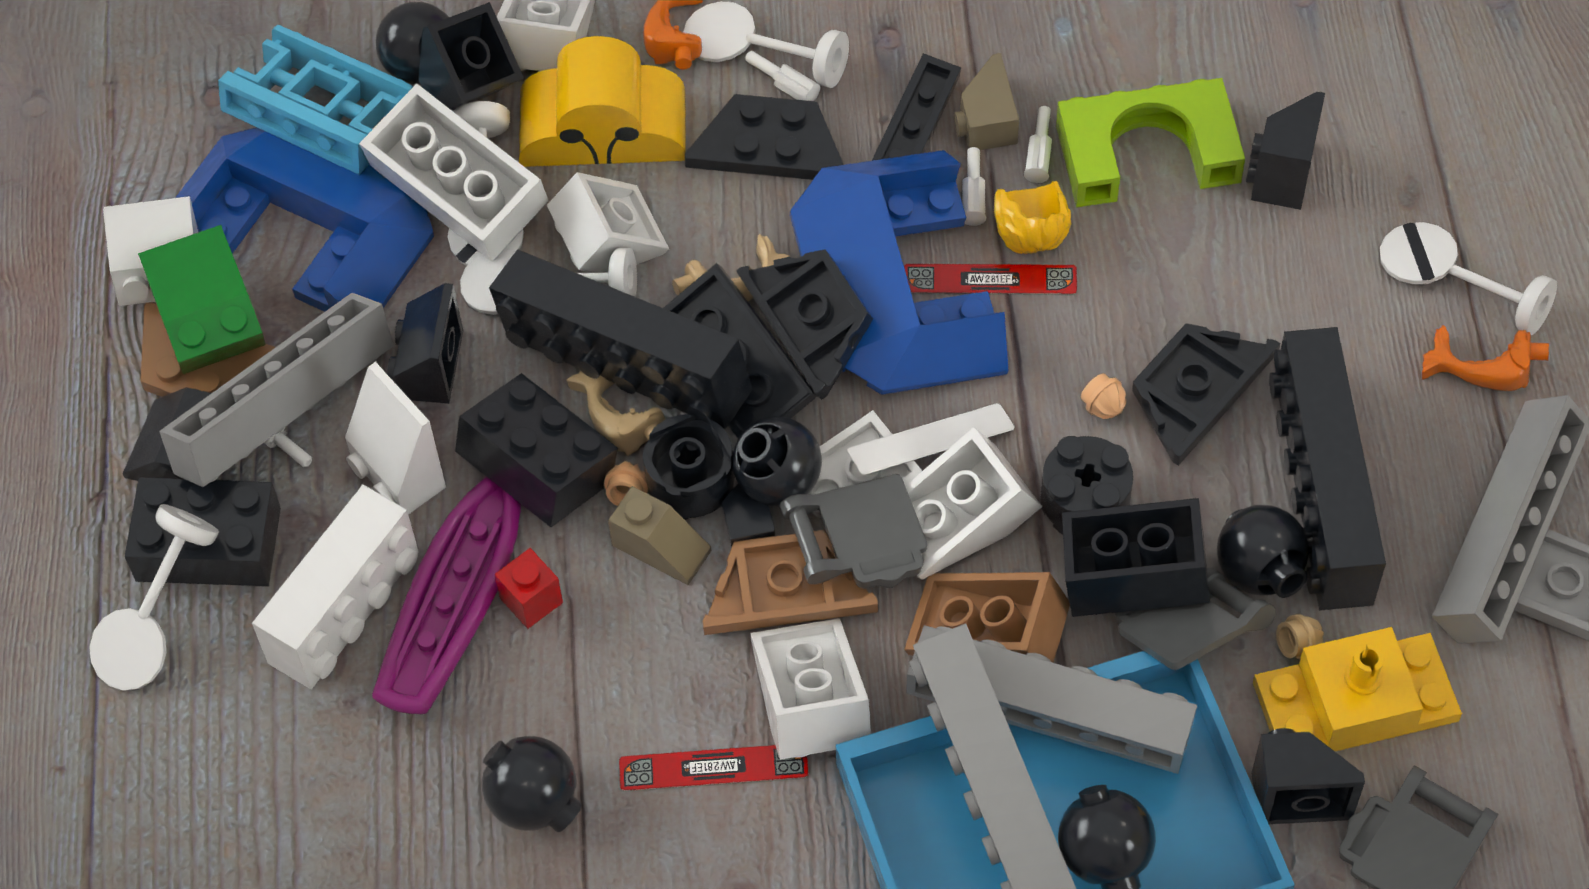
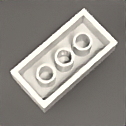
(454, 172)
(337, 587)

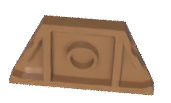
(162, 371)
(769, 588)

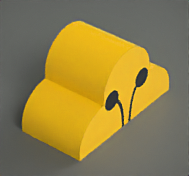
(601, 109)

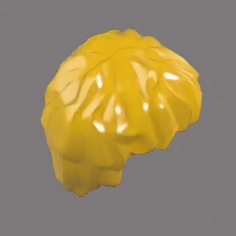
(1032, 218)

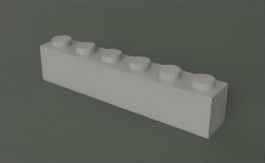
(276, 389)
(1512, 520)
(1081, 706)
(991, 762)

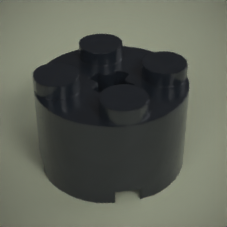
(689, 465)
(1084, 476)

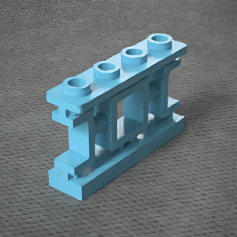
(300, 119)

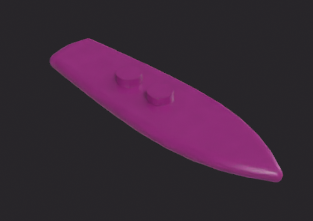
(448, 598)

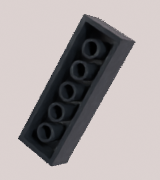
(621, 339)
(1327, 469)

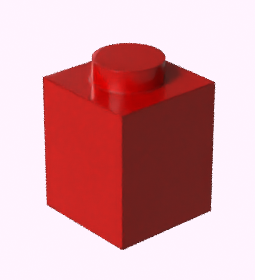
(528, 588)

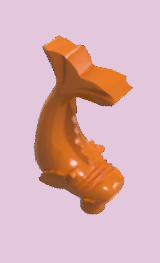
(669, 43)
(1503, 373)

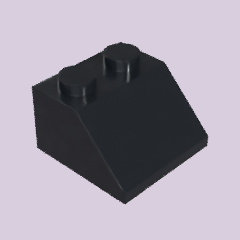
(466, 58)
(1284, 153)
(428, 346)
(149, 454)
(1303, 779)

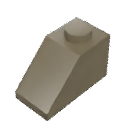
(988, 109)
(657, 536)

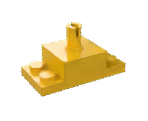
(1360, 690)

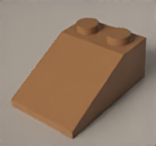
(1014, 609)

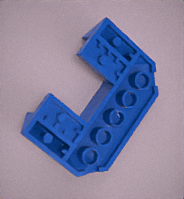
(856, 218)
(373, 222)

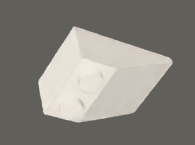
(542, 28)
(393, 443)
(968, 501)
(810, 687)

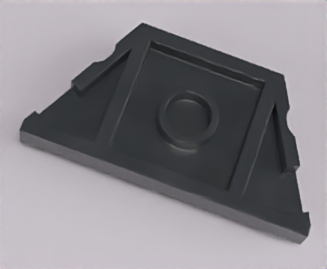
(766, 139)
(811, 313)
(1196, 383)

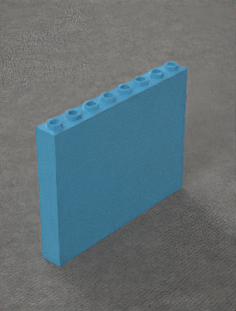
(1203, 817)

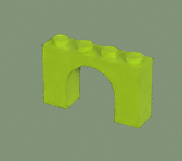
(1191, 110)

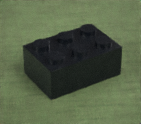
(535, 449)
(240, 510)
(1135, 557)

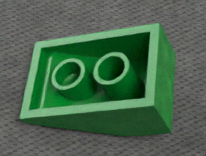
(202, 299)

